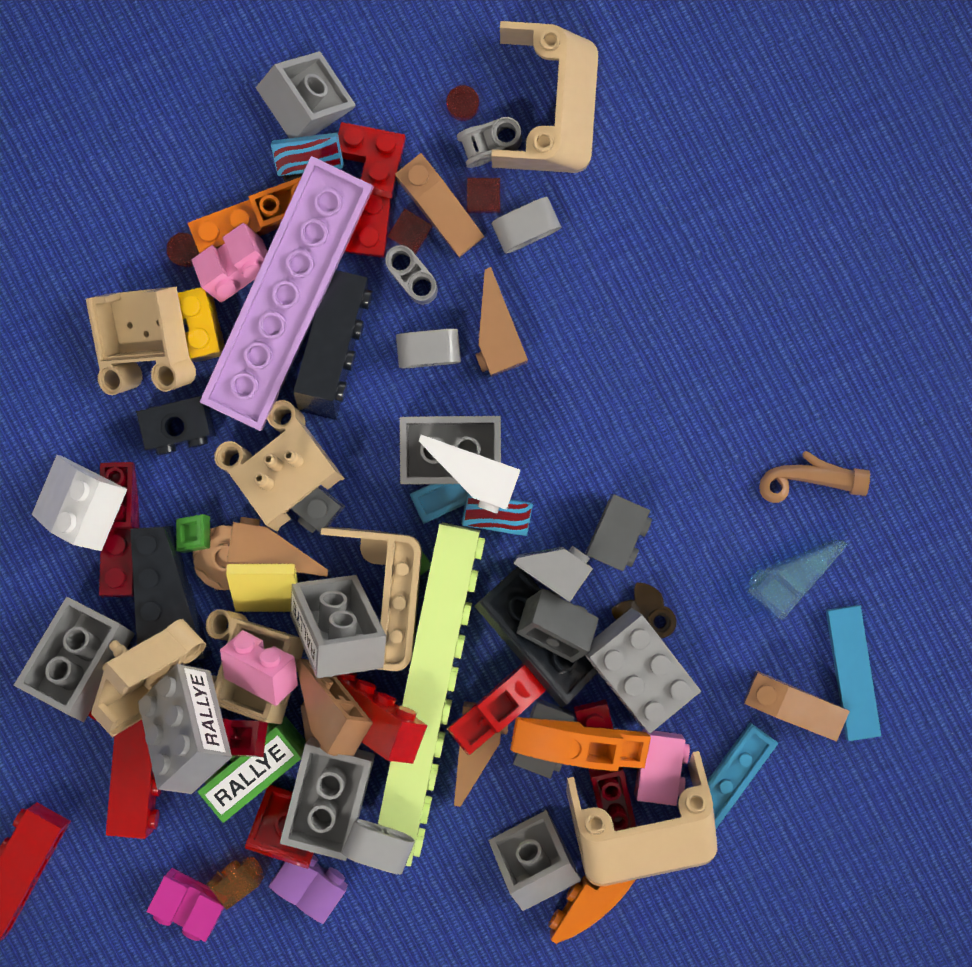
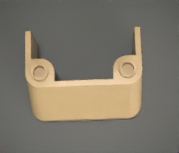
(569, 142)
(401, 587)
(651, 848)

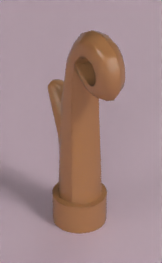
(821, 473)

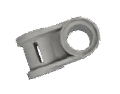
(487, 139)

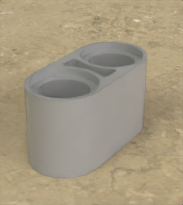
(526, 225)
(412, 274)
(428, 348)
(378, 846)

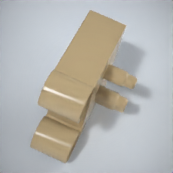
(140, 329)
(282, 470)
(138, 671)
(231, 695)

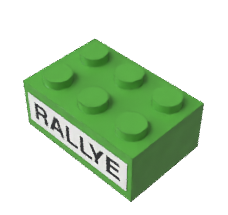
(246, 777)

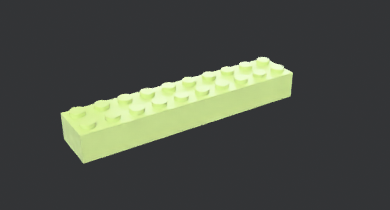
(432, 676)

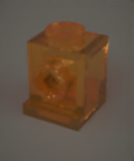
(237, 881)

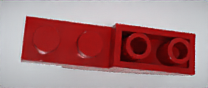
(496, 709)

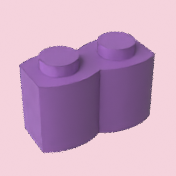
(311, 889)

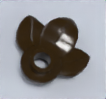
(650, 604)

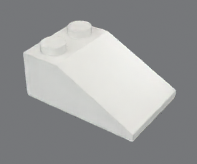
(478, 475)
(78, 504)

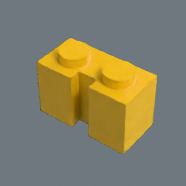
(204, 334)

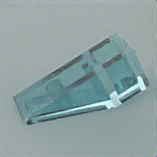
(788, 581)

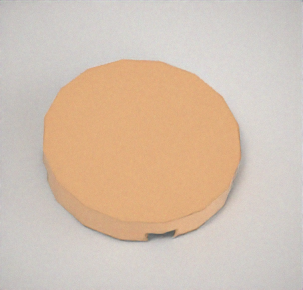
(212, 562)

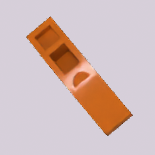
(261, 213)
(578, 745)
(585, 907)

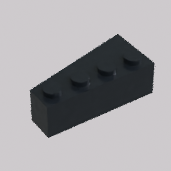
(331, 345)
(161, 585)

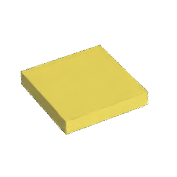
(261, 586)

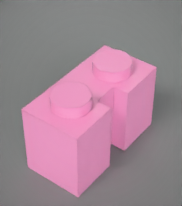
(231, 265)
(261, 671)
(662, 777)

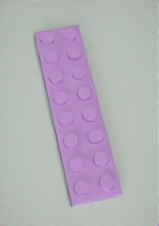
(286, 293)

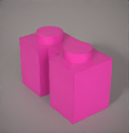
(186, 904)

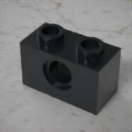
(156, 425)

